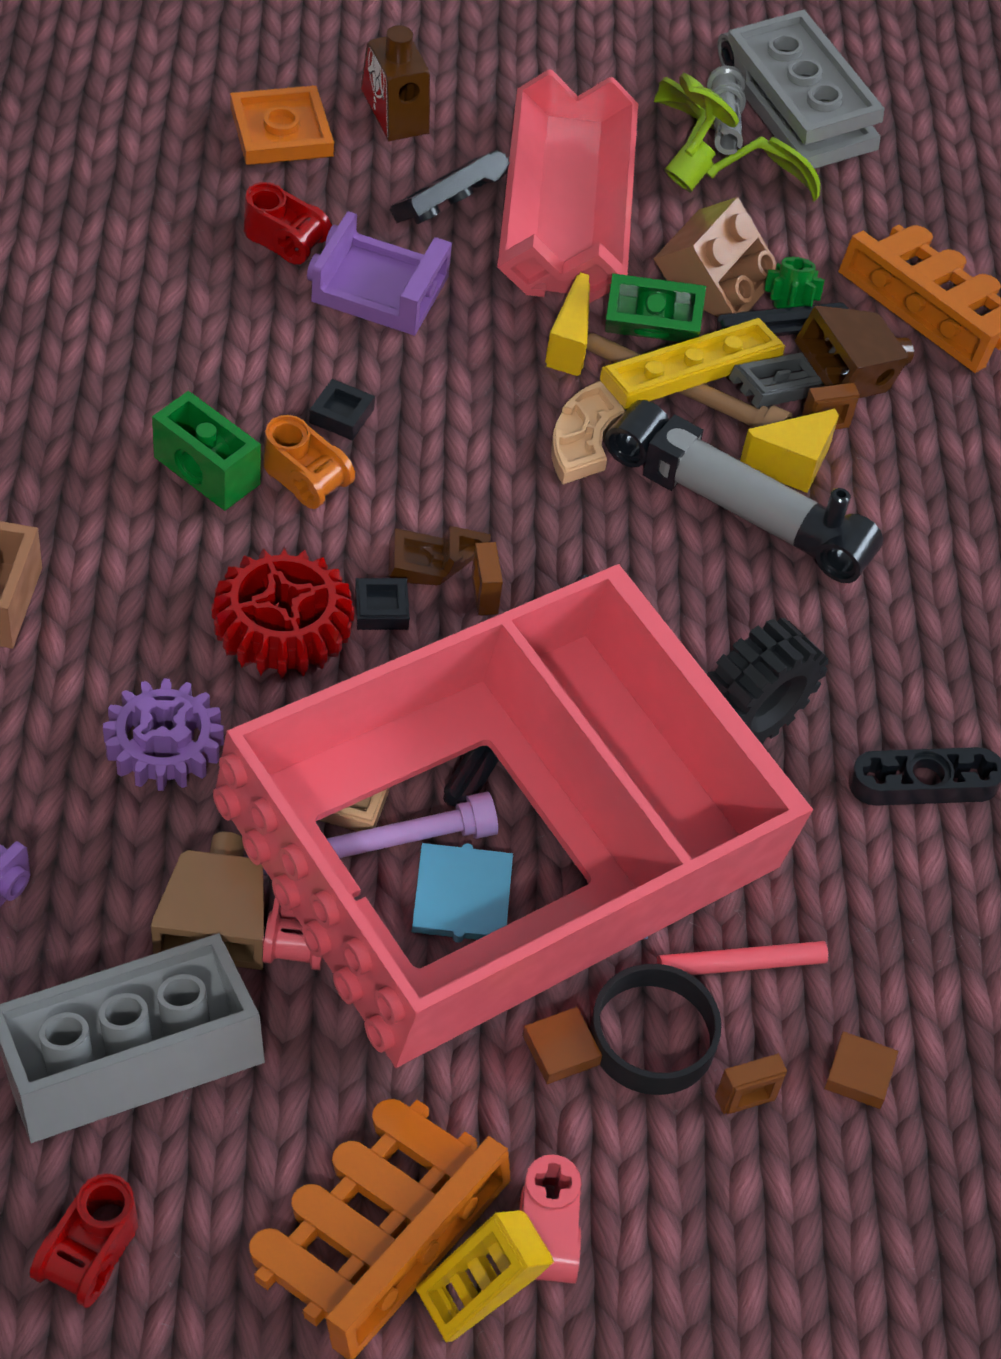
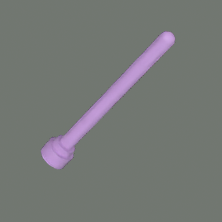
(470, 817)

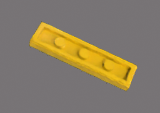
(690, 362)

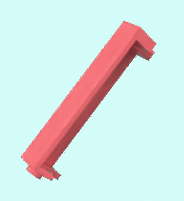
(569, 186)

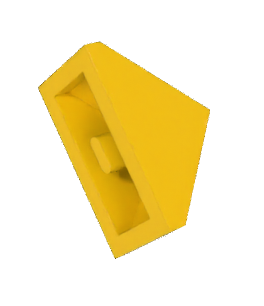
(791, 448)

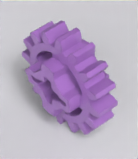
(163, 734)

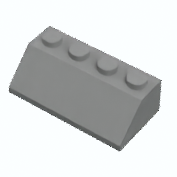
(128, 1036)

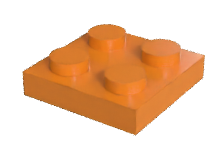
(281, 125)

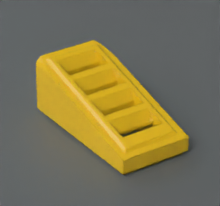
(570, 331)
(516, 1252)

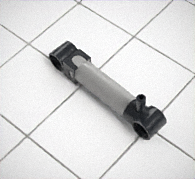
(678, 455)

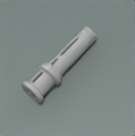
(732, 91)

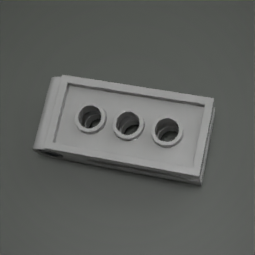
(804, 88)

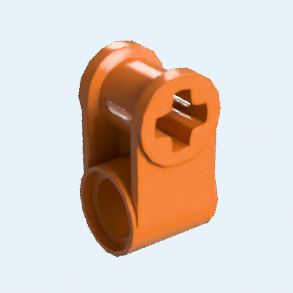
(304, 460)

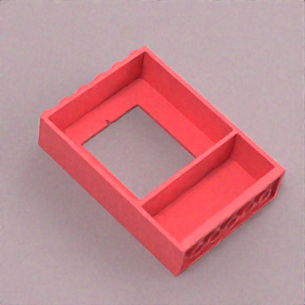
(603, 734)

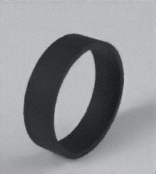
(673, 980)

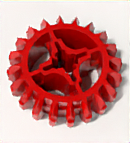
(282, 612)

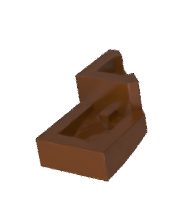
(430, 558)

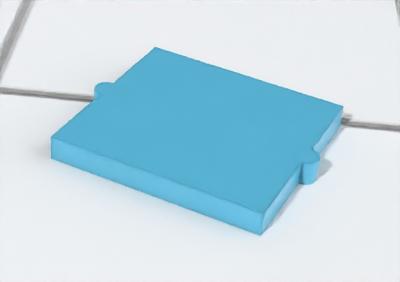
(461, 891)

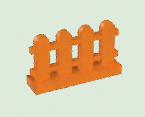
(916, 292)
(390, 1263)

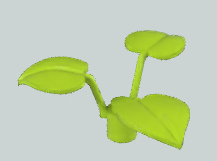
(696, 156)

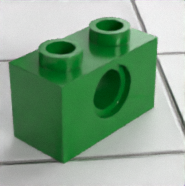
(654, 308)
(206, 450)

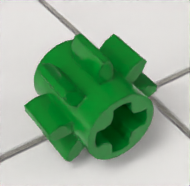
(794, 283)

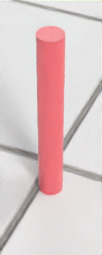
(748, 958)

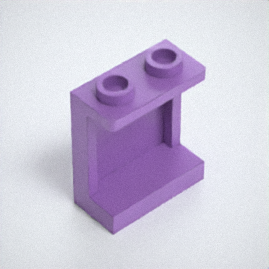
(378, 277)

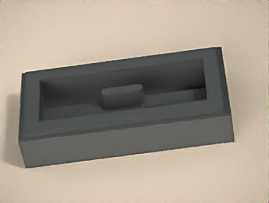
(783, 386)

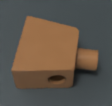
(212, 896)

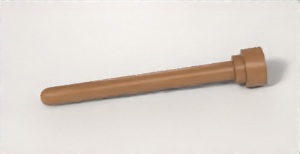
(702, 393)

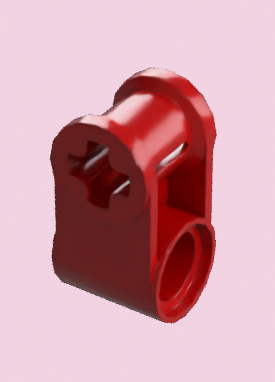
(281, 222)
(84, 1250)

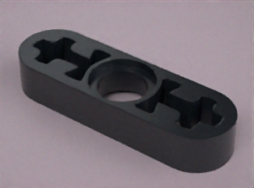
(907, 789)

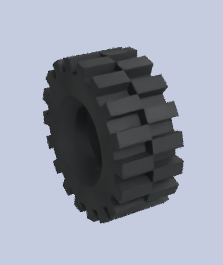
(770, 676)

